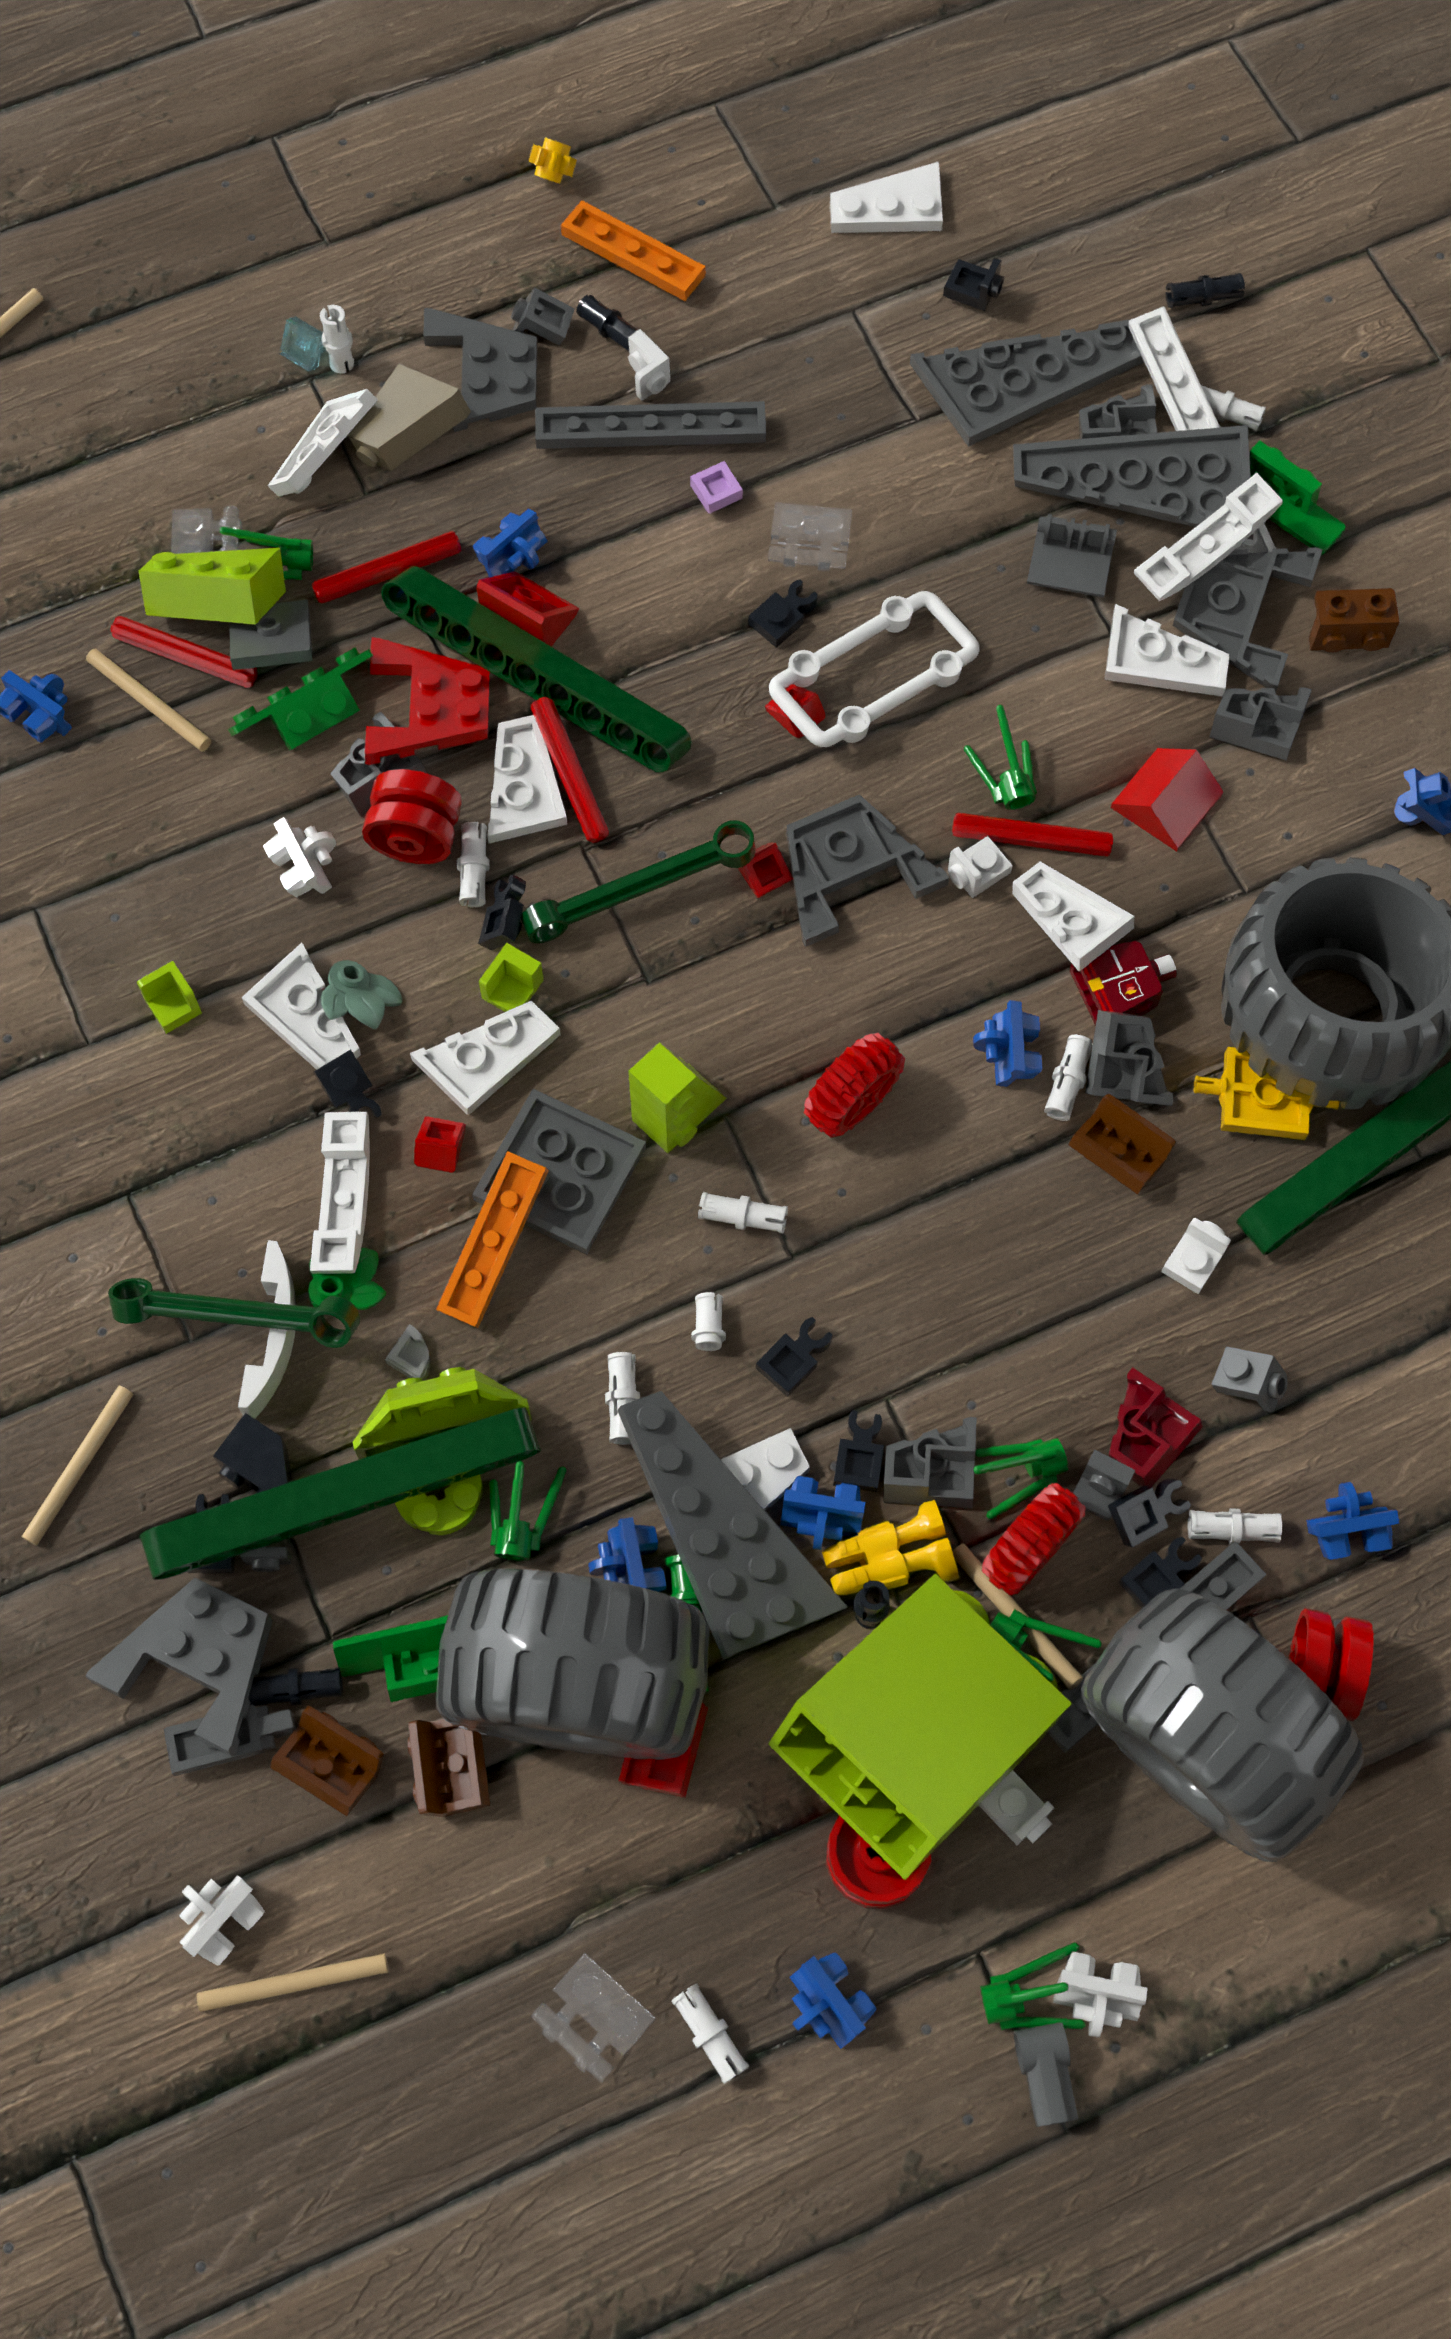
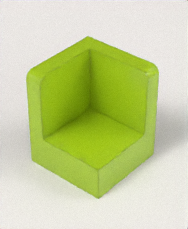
(511, 979)
(169, 997)

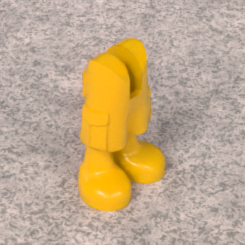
(880, 1556)

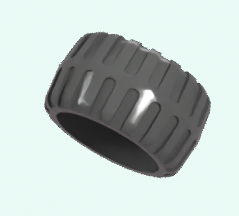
(1357, 924)
(573, 1663)
(1223, 1723)

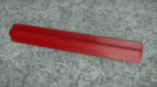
(386, 567)
(181, 651)
(569, 770)
(1033, 834)

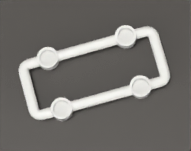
(853, 720)

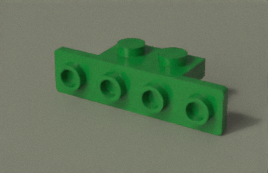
(1299, 494)
(311, 708)
(404, 1651)

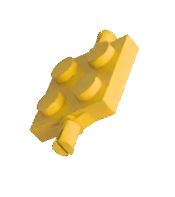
(1254, 1104)

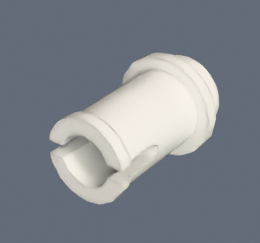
(708, 1322)

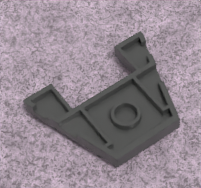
(496, 365)
(1226, 602)
(845, 847)
(204, 1639)

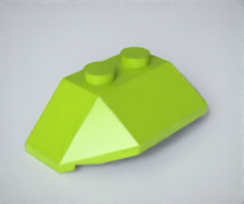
(432, 1407)

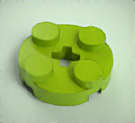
(443, 1515)

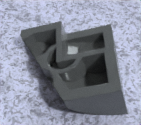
(1120, 416)
(1260, 719)
(357, 779)
(1126, 1060)
(933, 1468)

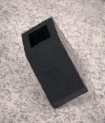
(253, 1457)

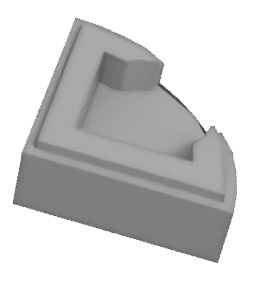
(410, 1355)

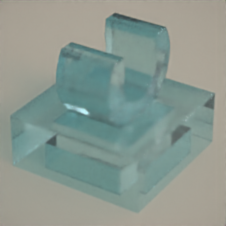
(302, 344)

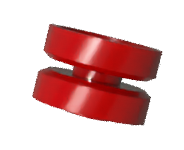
(412, 816)
(1335, 1658)
(864, 1879)

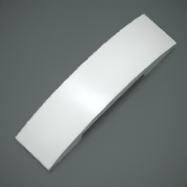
(1211, 540)
(344, 1193)
(262, 1381)

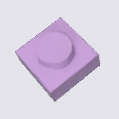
(716, 487)

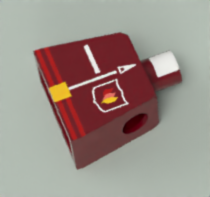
(1123, 980)

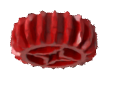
(854, 1085)
(1033, 1539)

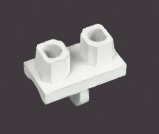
(305, 853)
(204, 1935)
(1098, 1998)

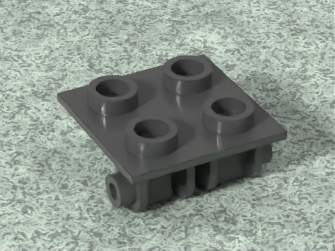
(1071, 556)

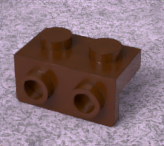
(1354, 619)
(1123, 1143)
(328, 1760)
(447, 1768)

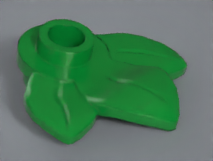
(352, 1286)

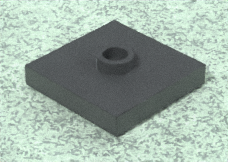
(276, 639)

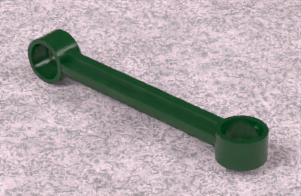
(550, 919)
(136, 1301)

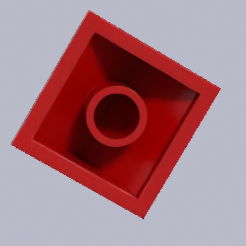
(527, 605)
(1169, 795)

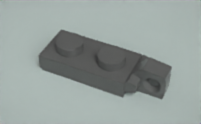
(255, 1734)

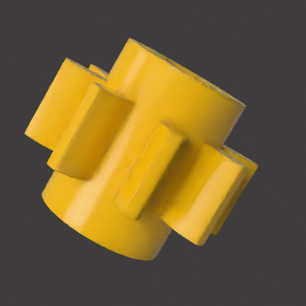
(552, 160)

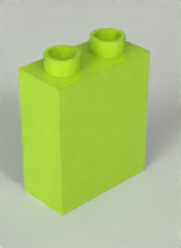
(919, 1723)

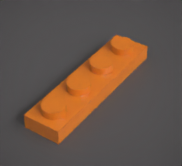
(633, 250)
(492, 1239)

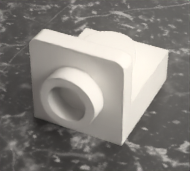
(650, 365)
(978, 867)
(1197, 1254)
(1017, 1809)

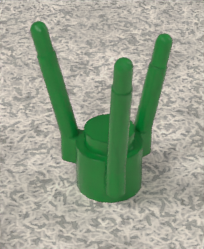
(295, 553)
(1015, 787)
(1040, 1459)
(514, 1538)
(1011, 1630)
(1005, 2000)

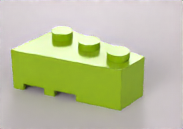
(213, 585)
(670, 1097)

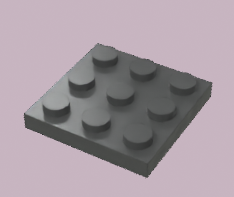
(585, 1164)

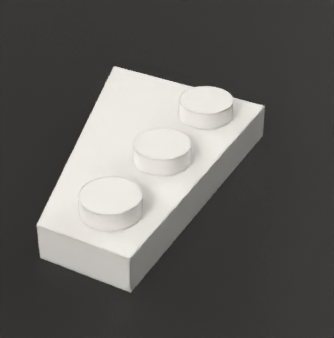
(890, 204)
(320, 440)
(1155, 658)
(524, 784)
(1070, 914)
(291, 1006)
(485, 1058)
(769, 1467)

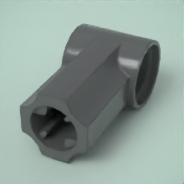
(1045, 2061)

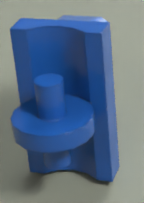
(513, 546)
(40, 698)
(1426, 801)
(1004, 1044)
(822, 1514)
(1334, 1529)
(621, 1556)
(824, 2004)

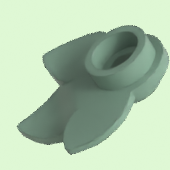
(361, 996)

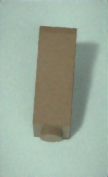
(406, 418)

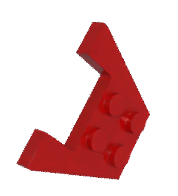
(445, 701)

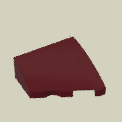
(1150, 1429)

